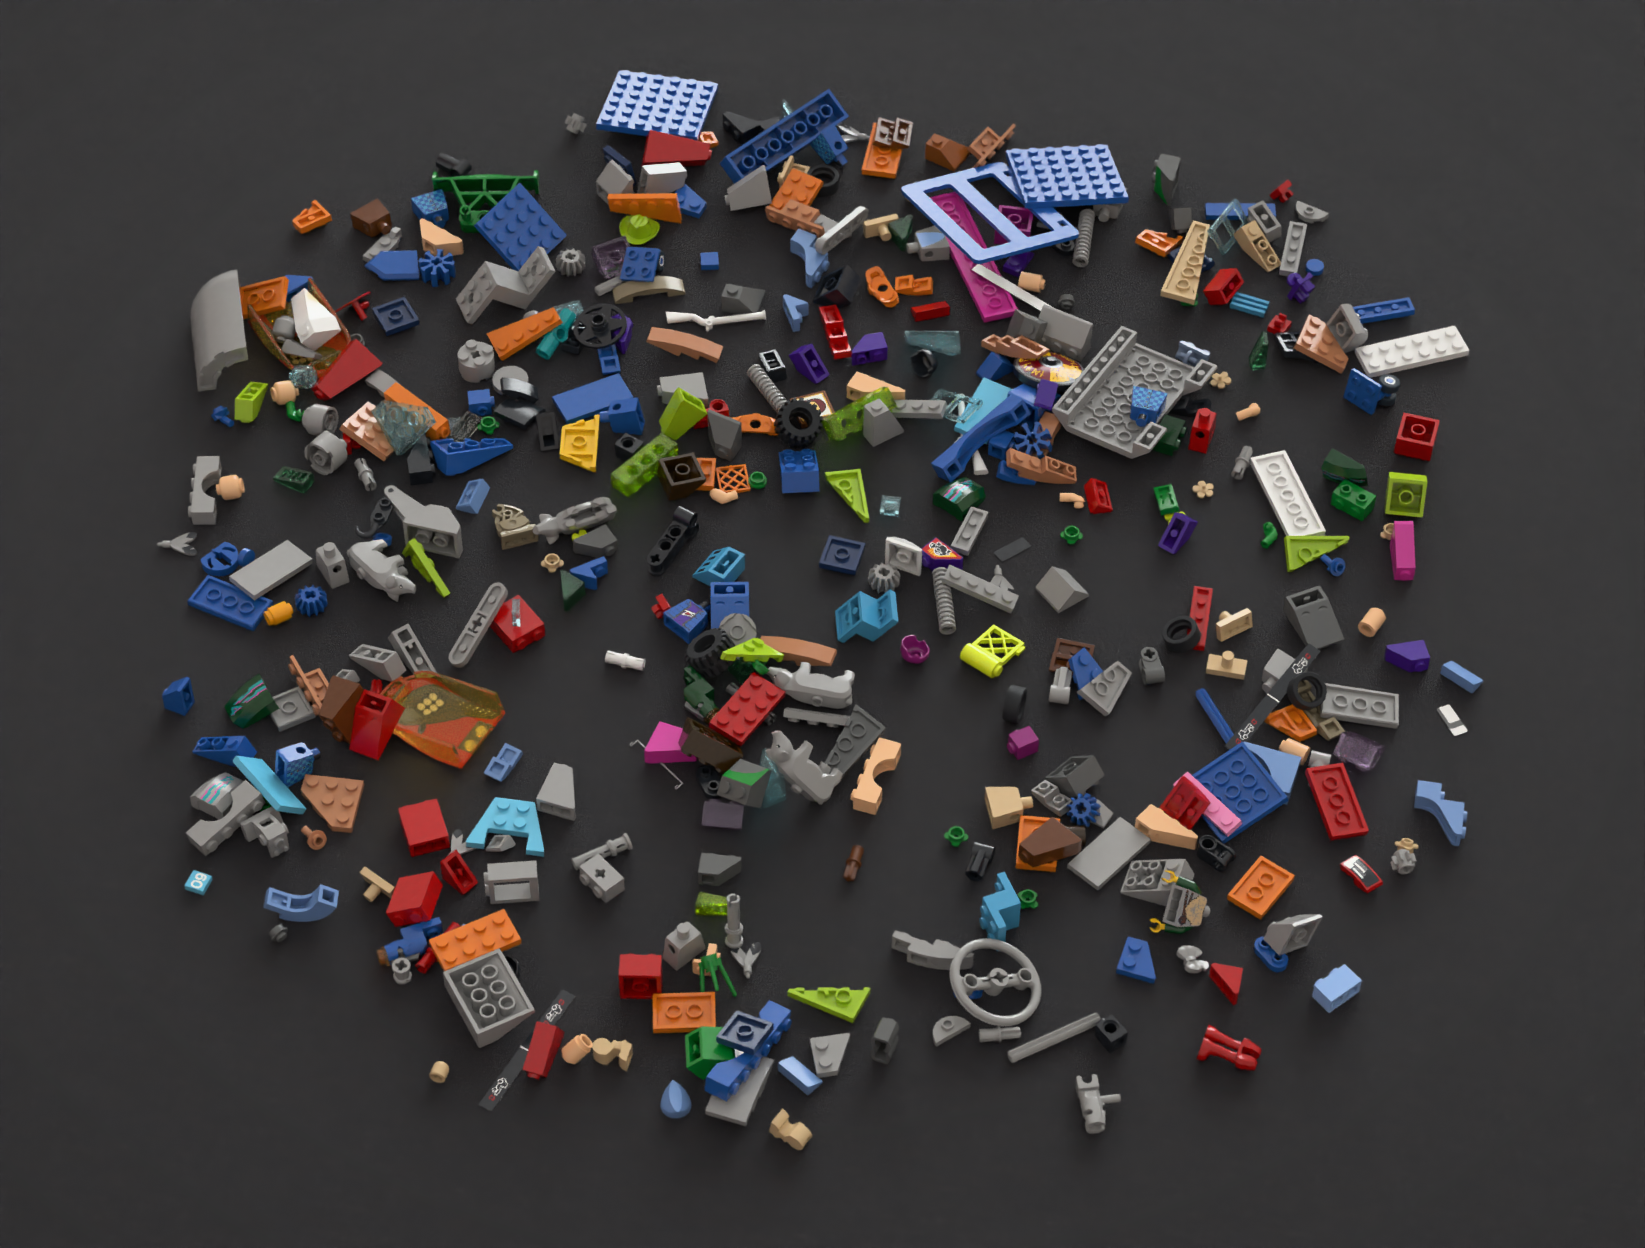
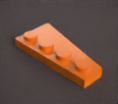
(655, 206)
(521, 333)

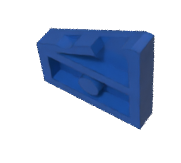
(690, 202)
(1083, 668)

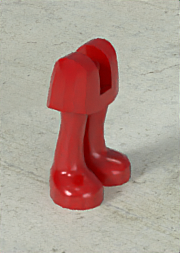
(1246, 1050)

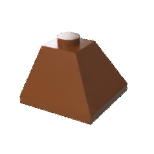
(945, 152)

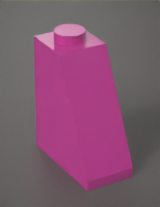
(1403, 550)
(665, 747)

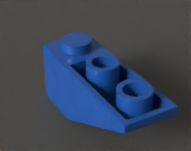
(224, 748)

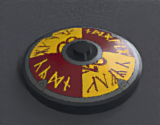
(1051, 367)

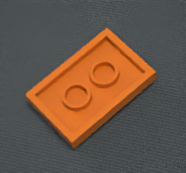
(797, 187)
(264, 296)
(1027, 826)
(1260, 887)
(683, 1011)

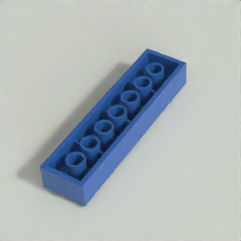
(785, 137)

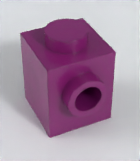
(1023, 742)

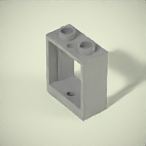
(512, 873)

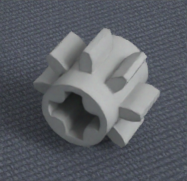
(575, 123)
(1403, 861)

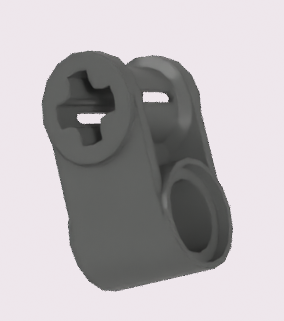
(1151, 667)

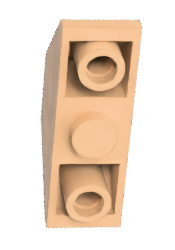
(437, 238)

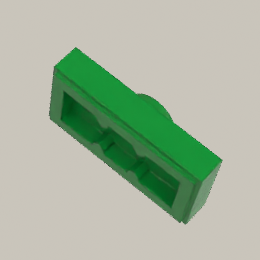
(1166, 499)

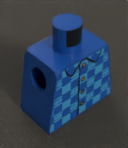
(830, 146)
(431, 207)
(1146, 405)
(295, 762)

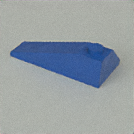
(461, 456)

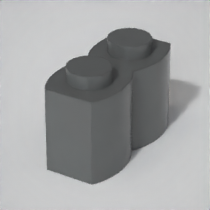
(884, 1040)

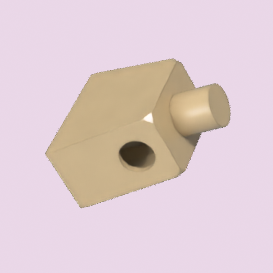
(1005, 805)

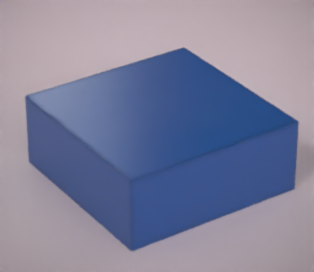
(709, 261)

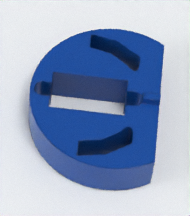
(228, 553)

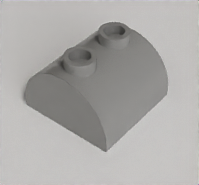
(1347, 328)

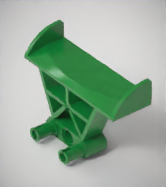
(496, 185)

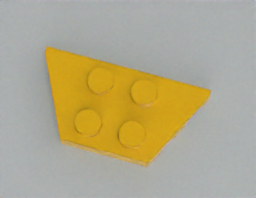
(580, 443)

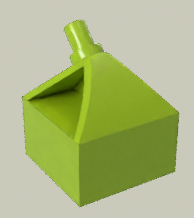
(1405, 494)

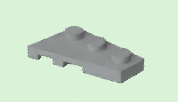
(1106, 688)

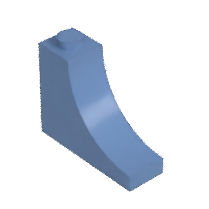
(1280, 766)

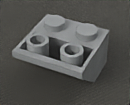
(614, 181)

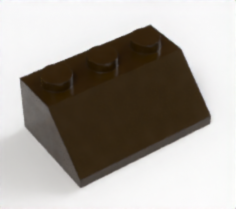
(709, 746)

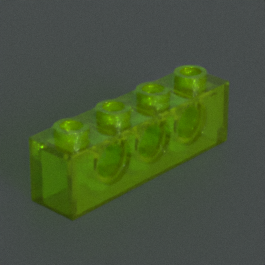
(833, 422)
(643, 465)

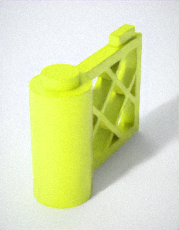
(985, 658)

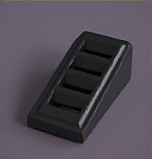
(773, 367)

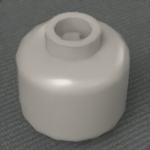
(284, 329)

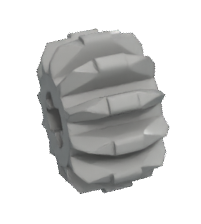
(570, 262)
(883, 577)

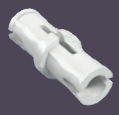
(625, 660)

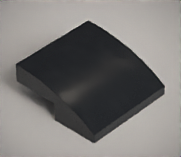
(518, 412)

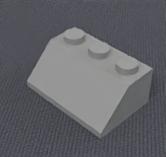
(1066, 333)

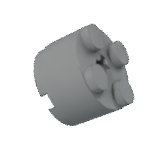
(476, 361)
(326, 453)

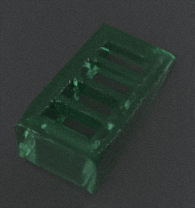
(1259, 352)
(301, 486)

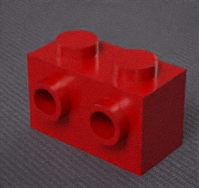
(1223, 286)

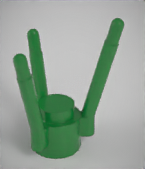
(710, 964)

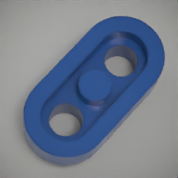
(1268, 956)

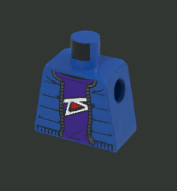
(687, 619)

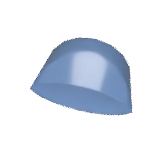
(675, 1101)

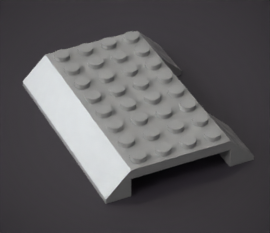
(1101, 396)

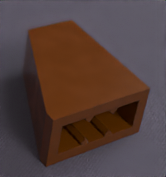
(1049, 843)

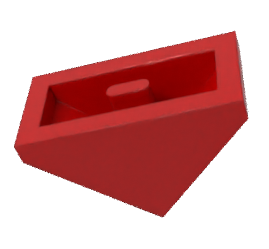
(457, 873)
(1227, 979)

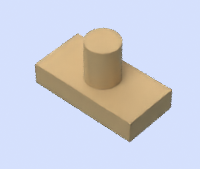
(879, 226)
(1233, 624)
(1226, 665)
(377, 885)

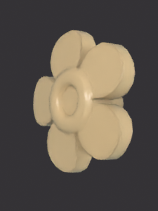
(1220, 380)
(1203, 489)

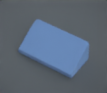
(473, 496)
(1461, 676)
(799, 1075)

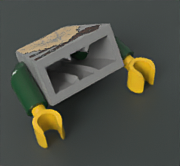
(1184, 906)

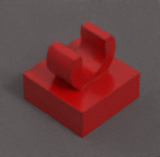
(1281, 191)
(1279, 324)
(350, 443)
(660, 608)

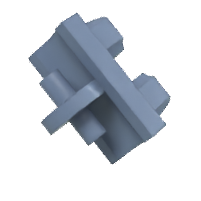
(1190, 354)

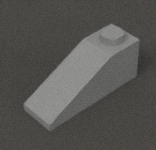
(410, 649)
(379, 661)

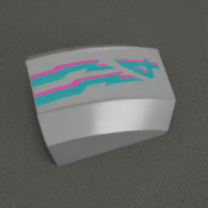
(215, 795)

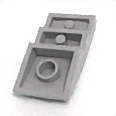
(740, 1105)

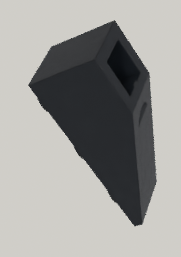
(419, 462)

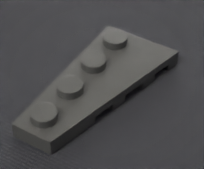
(855, 740)

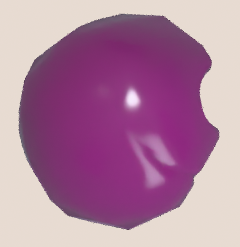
(914, 650)

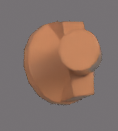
(316, 839)

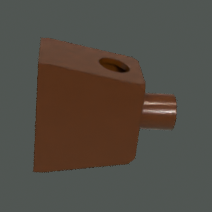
(372, 219)

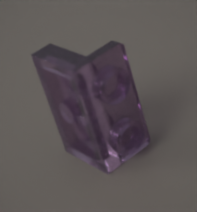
(722, 814)

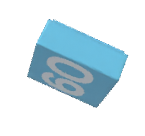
(198, 882)

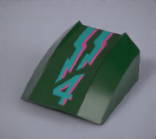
(1340, 467)
(959, 496)
(251, 703)

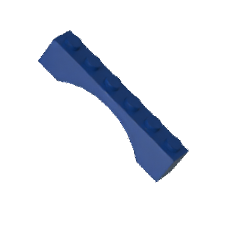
(955, 458)
(728, 1075)

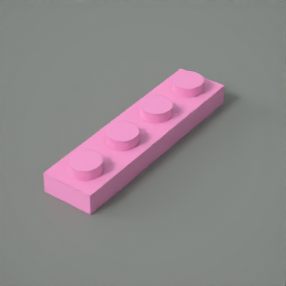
(1216, 811)

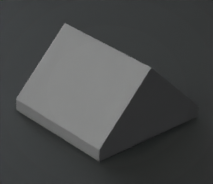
(1060, 589)

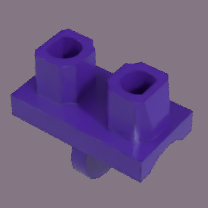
(1300, 287)

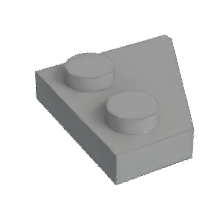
(828, 1053)

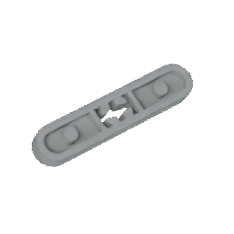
(841, 230)
(473, 635)

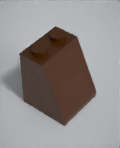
(339, 707)

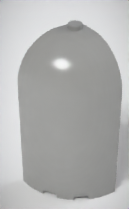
(217, 328)

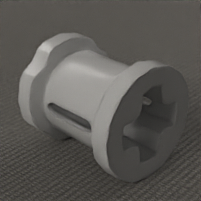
(401, 970)

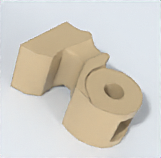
(605, 1052)
(795, 1134)

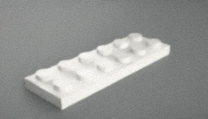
(1411, 351)
(1287, 495)

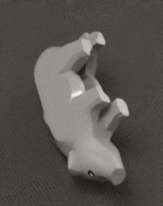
(576, 518)
(379, 570)
(814, 687)
(803, 774)

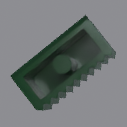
(1171, 439)

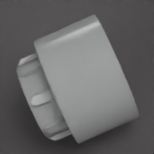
(319, 419)

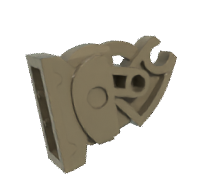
(513, 527)

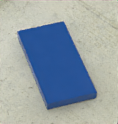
(591, 398)
(229, 603)

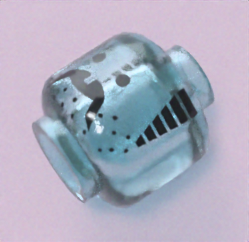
(303, 376)

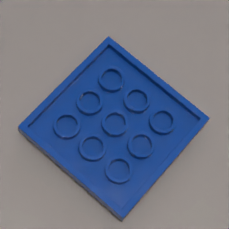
(519, 227)
(1242, 787)

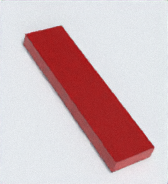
(1200, 612)

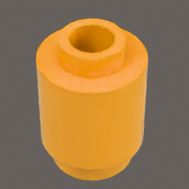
(278, 613)

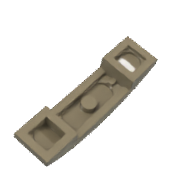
(625, 292)
(1325, 727)

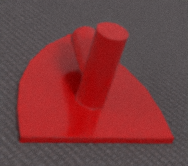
(358, 306)

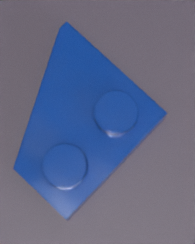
(1136, 961)

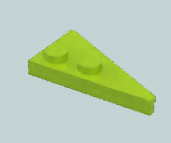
(850, 487)
(1304, 549)
(425, 565)
(752, 650)
(838, 1002)

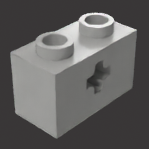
(601, 878)

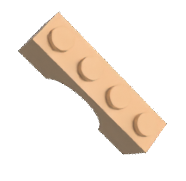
(883, 758)

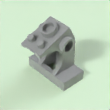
(272, 834)

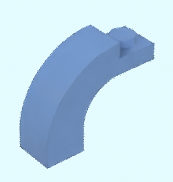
(302, 907)

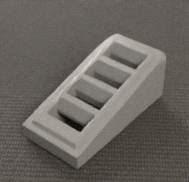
(295, 348)

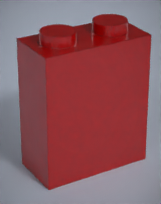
(517, 637)
(424, 827)
(414, 899)

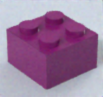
(1020, 217)

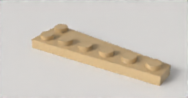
(1186, 270)

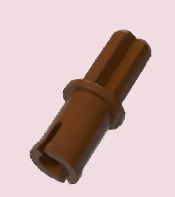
(853, 863)

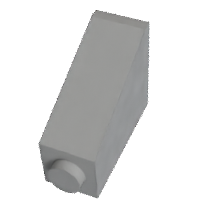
(661, 178)
(749, 191)
(691, 383)
(879, 423)
(558, 793)

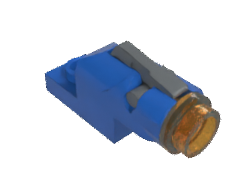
(412, 942)

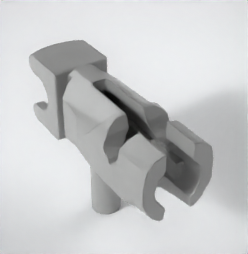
(1093, 1103)

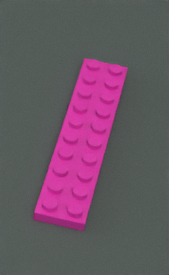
(988, 297)

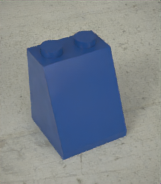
(1027, 393)

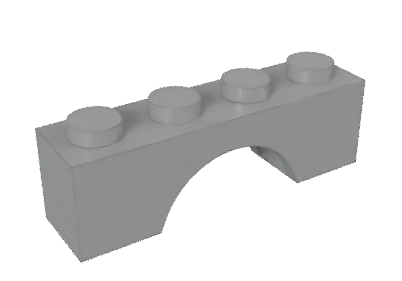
(203, 507)
(209, 834)

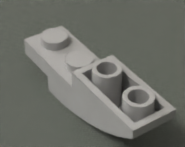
(928, 955)

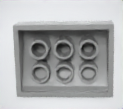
(488, 996)

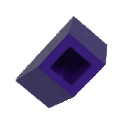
(870, 349)

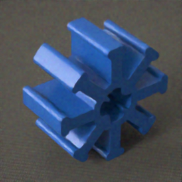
(437, 267)
(1037, 435)

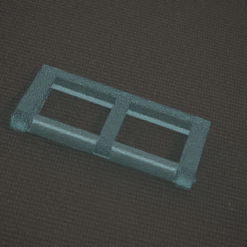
(1222, 218)
(976, 404)

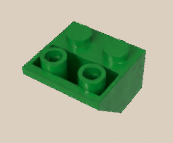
(704, 1051)

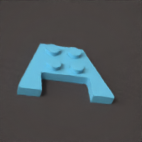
(509, 818)

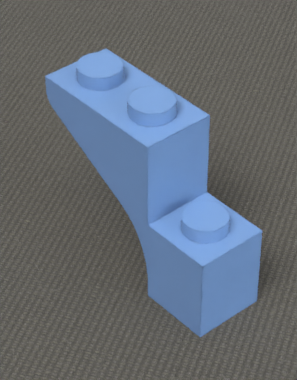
(815, 263)
(1448, 813)

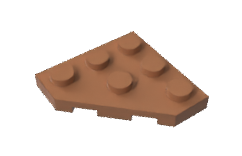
(1320, 344)
(367, 432)
(334, 799)

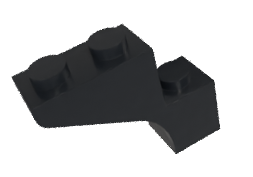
(744, 128)

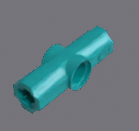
(557, 335)

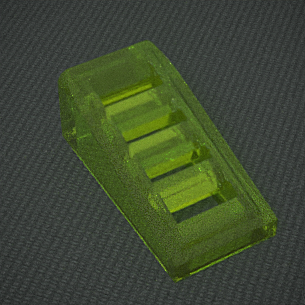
(710, 904)

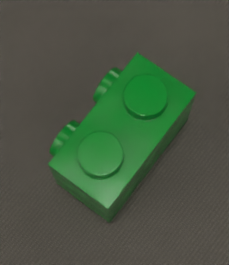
(1353, 500)

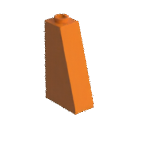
(399, 394)

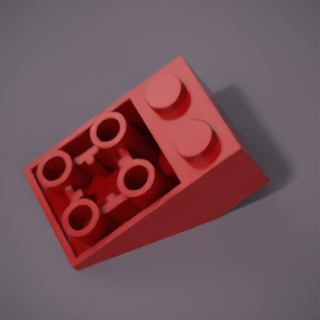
(374, 723)

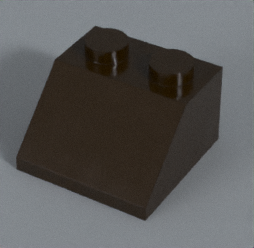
(680, 475)

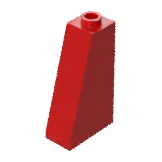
(668, 148)
(346, 369)

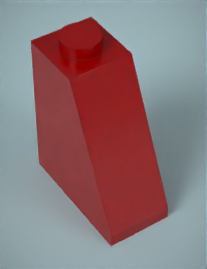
(542, 1050)

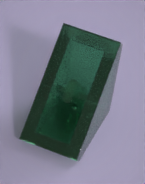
(901, 231)
(572, 589)

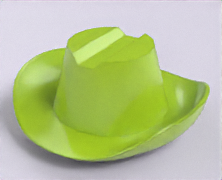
(638, 229)

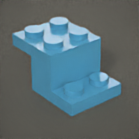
(866, 616)
(1000, 910)

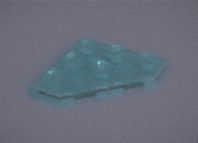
(938, 341)
(402, 423)

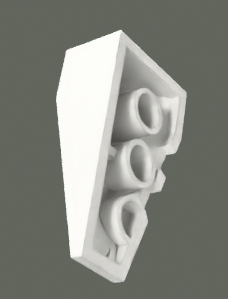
(312, 320)

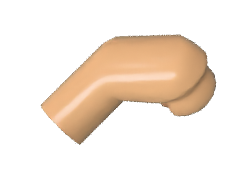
(1253, 410)
(722, 497)
(1071, 497)

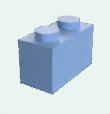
(1336, 988)

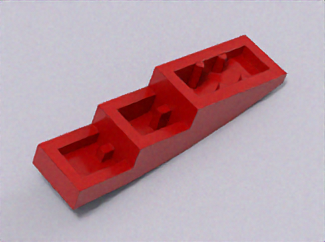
(835, 331)

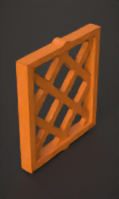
(730, 468)

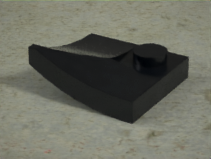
(1286, 343)

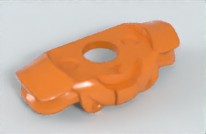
(875, 279)
(767, 424)

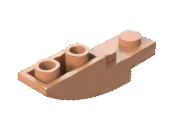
(1041, 470)

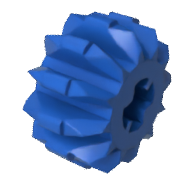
(311, 600)
(1083, 802)

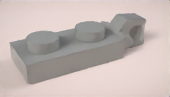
(386, 243)

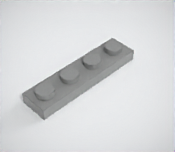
(1293, 248)
(980, 589)
(815, 717)

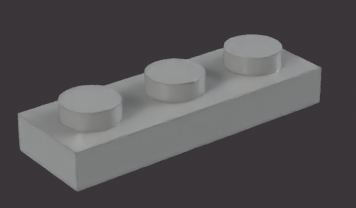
(919, 409)
(969, 531)

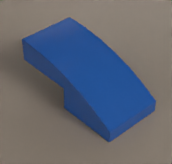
(609, 360)
(1011, 475)

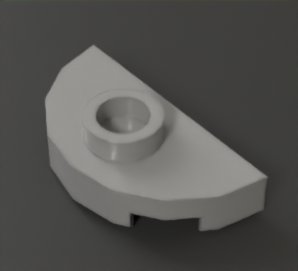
(1310, 214)
(948, 1028)

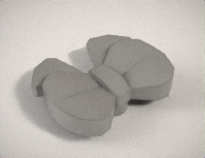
(1189, 955)

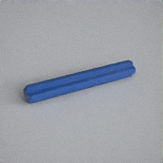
(1214, 714)

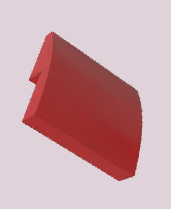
(1185, 803)

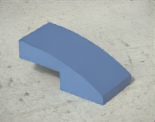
(504, 762)

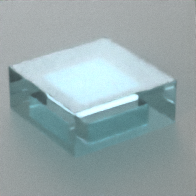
(890, 505)
(516, 612)

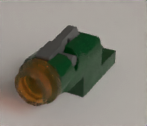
(699, 696)

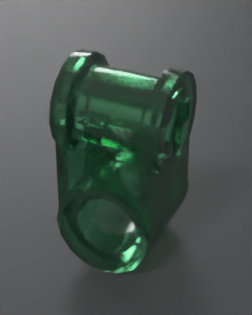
(741, 669)

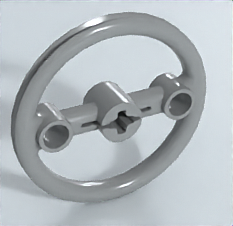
(995, 982)

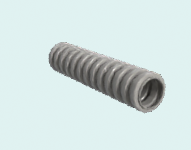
(1083, 242)
(766, 387)
(943, 602)

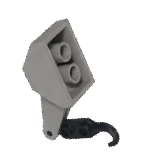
(430, 524)

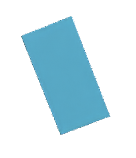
(992, 395)
(269, 785)

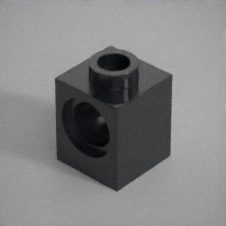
(627, 447)
(1113, 1040)

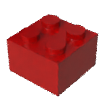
(1416, 436)
(640, 976)

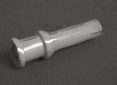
(610, 848)
(733, 927)

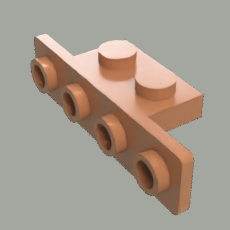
(986, 143)
(795, 216)
(313, 683)

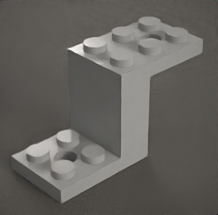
(505, 285)

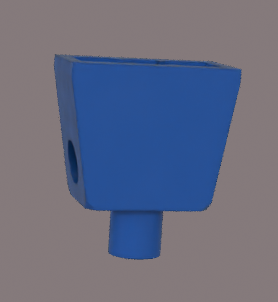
(624, 416)

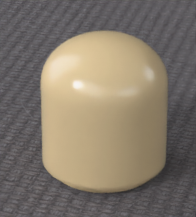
(439, 1072)

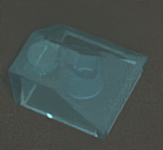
(775, 789)

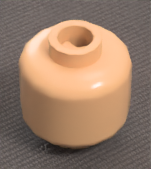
(284, 392)
(230, 487)

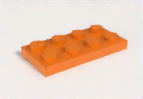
(880, 160)
(475, 940)

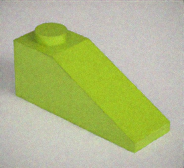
(250, 401)

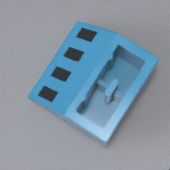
(721, 566)

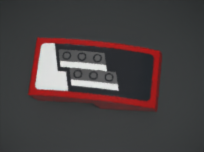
(1363, 874)

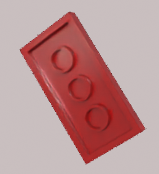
(747, 709)
(1336, 801)

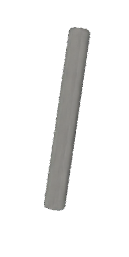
(1053, 1037)

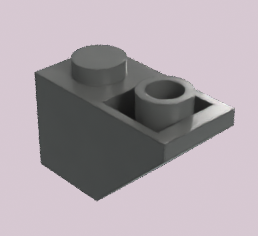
(717, 869)

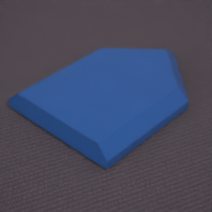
(395, 265)

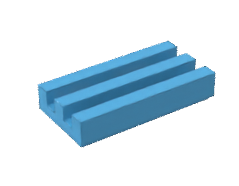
(1246, 303)

